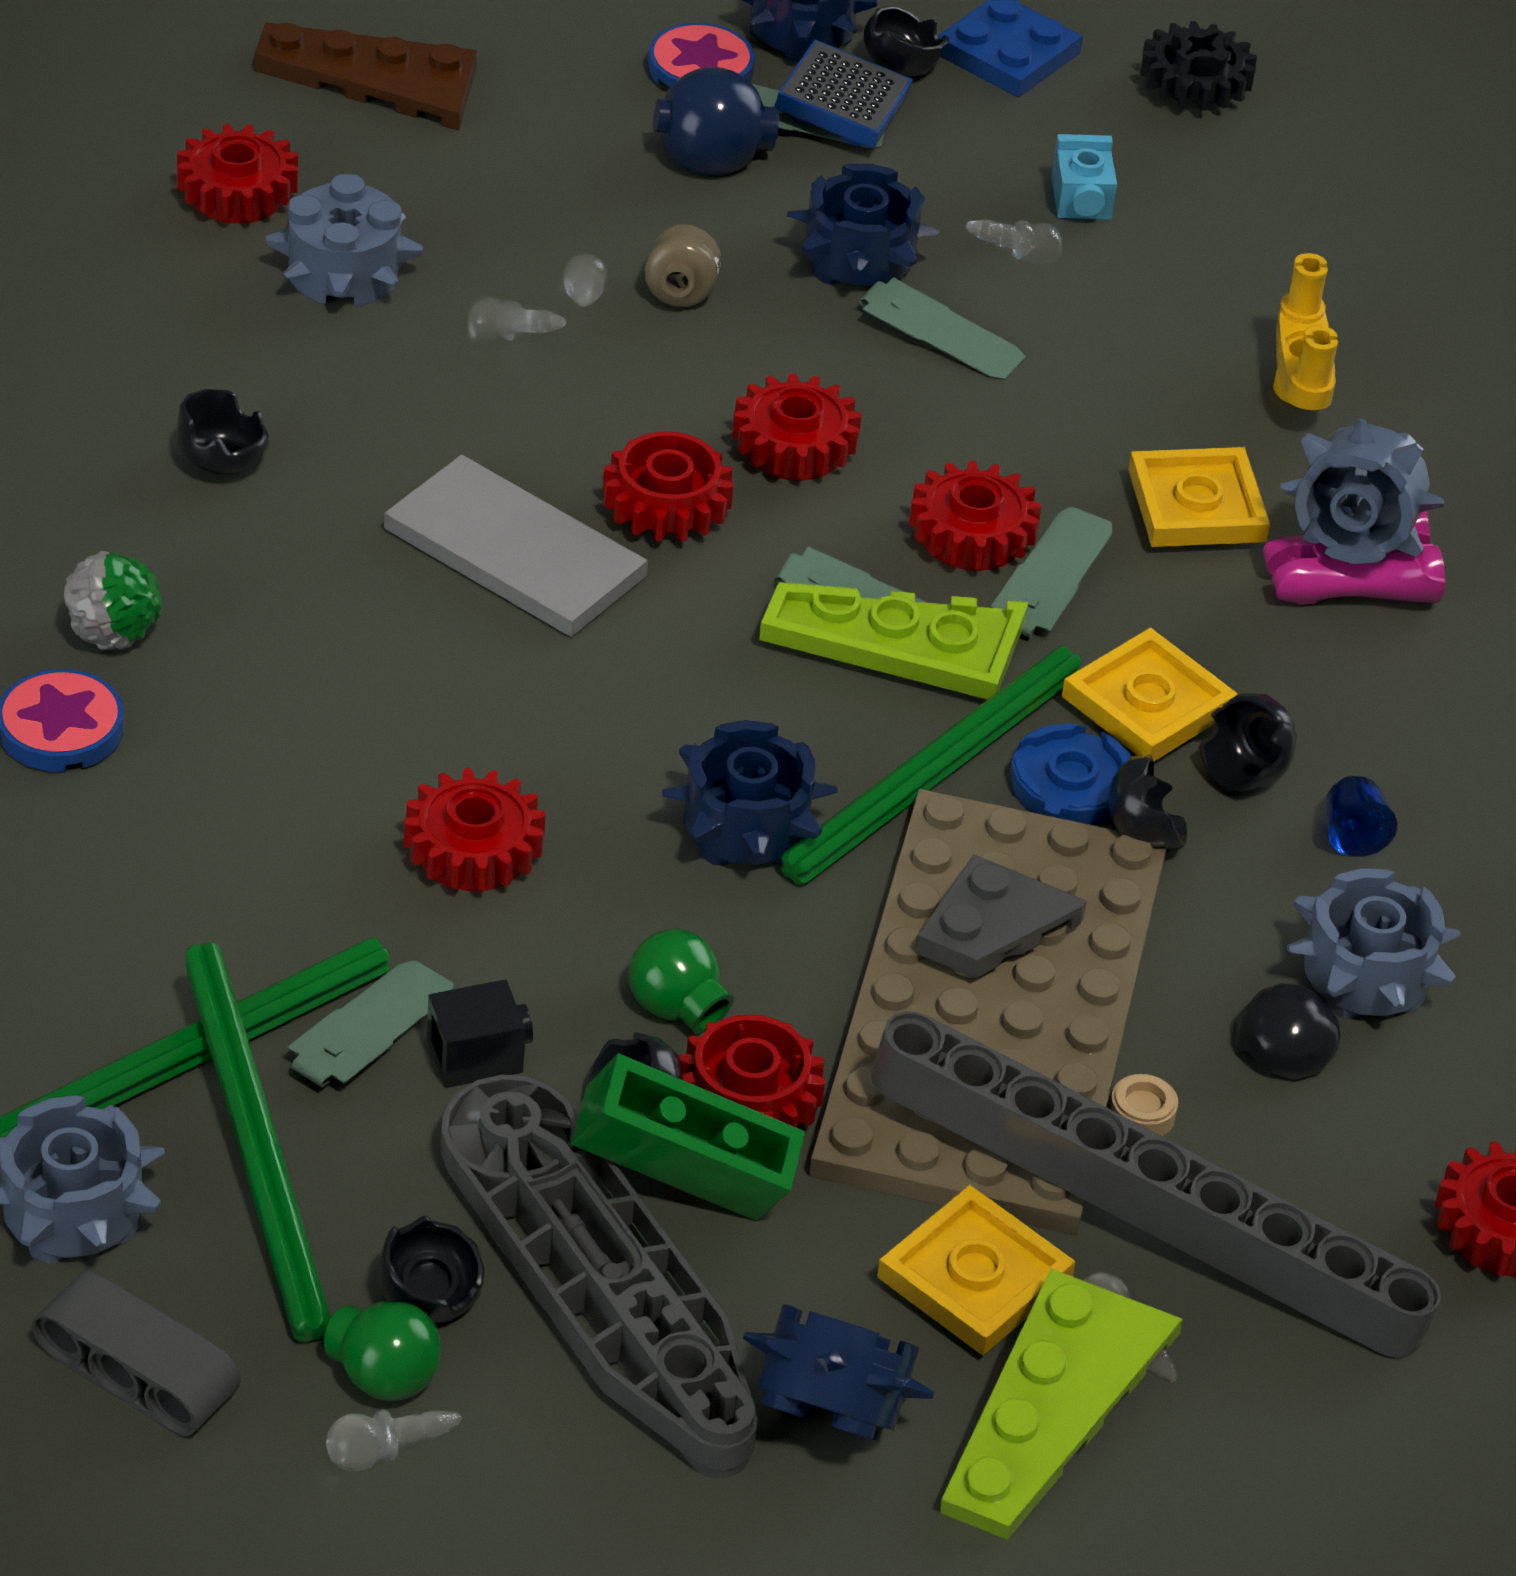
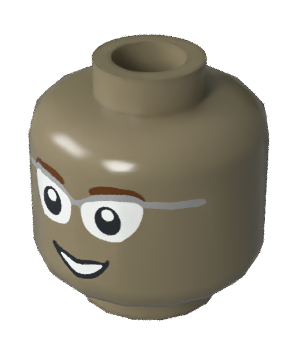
(683, 265)

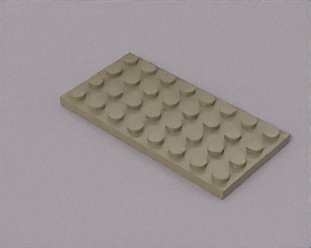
(1047, 1008)

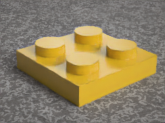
(1198, 497)
(1147, 694)
(973, 1269)

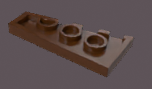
(363, 66)

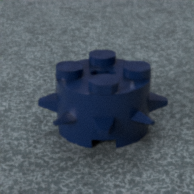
(796, 23)
(862, 226)
(748, 794)
(836, 1370)

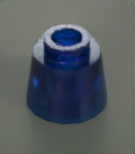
(1359, 817)

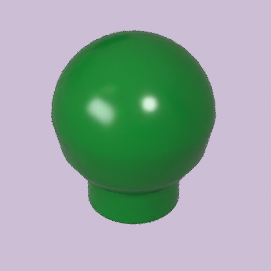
(679, 979)
(385, 1348)

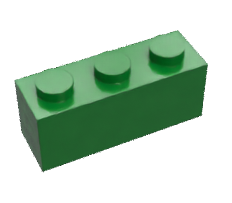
(688, 1137)

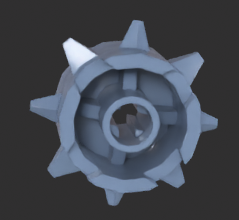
(344, 241)
(1362, 493)
(1373, 944)
(74, 1178)

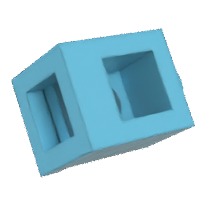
(1084, 177)

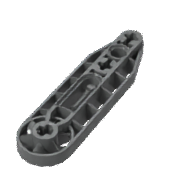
(521, 1170)

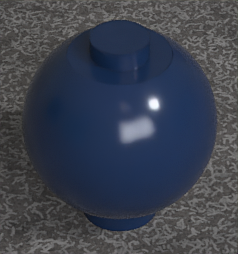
(714, 122)

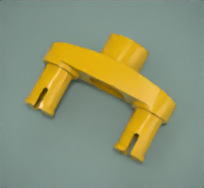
(1304, 339)

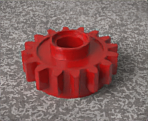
(237, 174)
(796, 428)
(668, 485)
(974, 516)
(474, 831)
(758, 1066)
(1480, 1208)

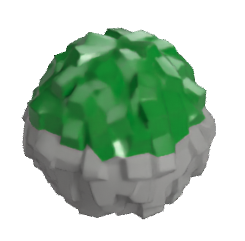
(112, 600)

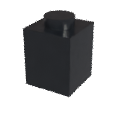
(477, 1032)

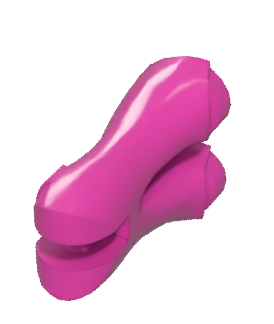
(1308, 575)

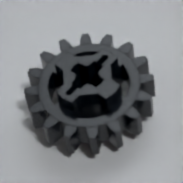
(1198, 65)

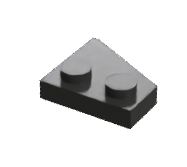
(993, 916)

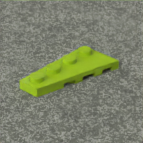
(924, 642)
(1052, 1397)

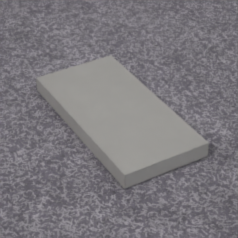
(516, 545)

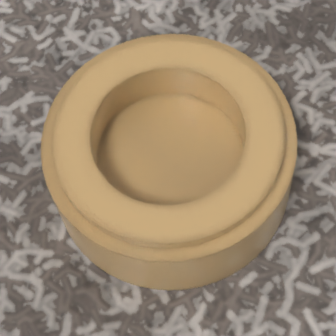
(1146, 1101)

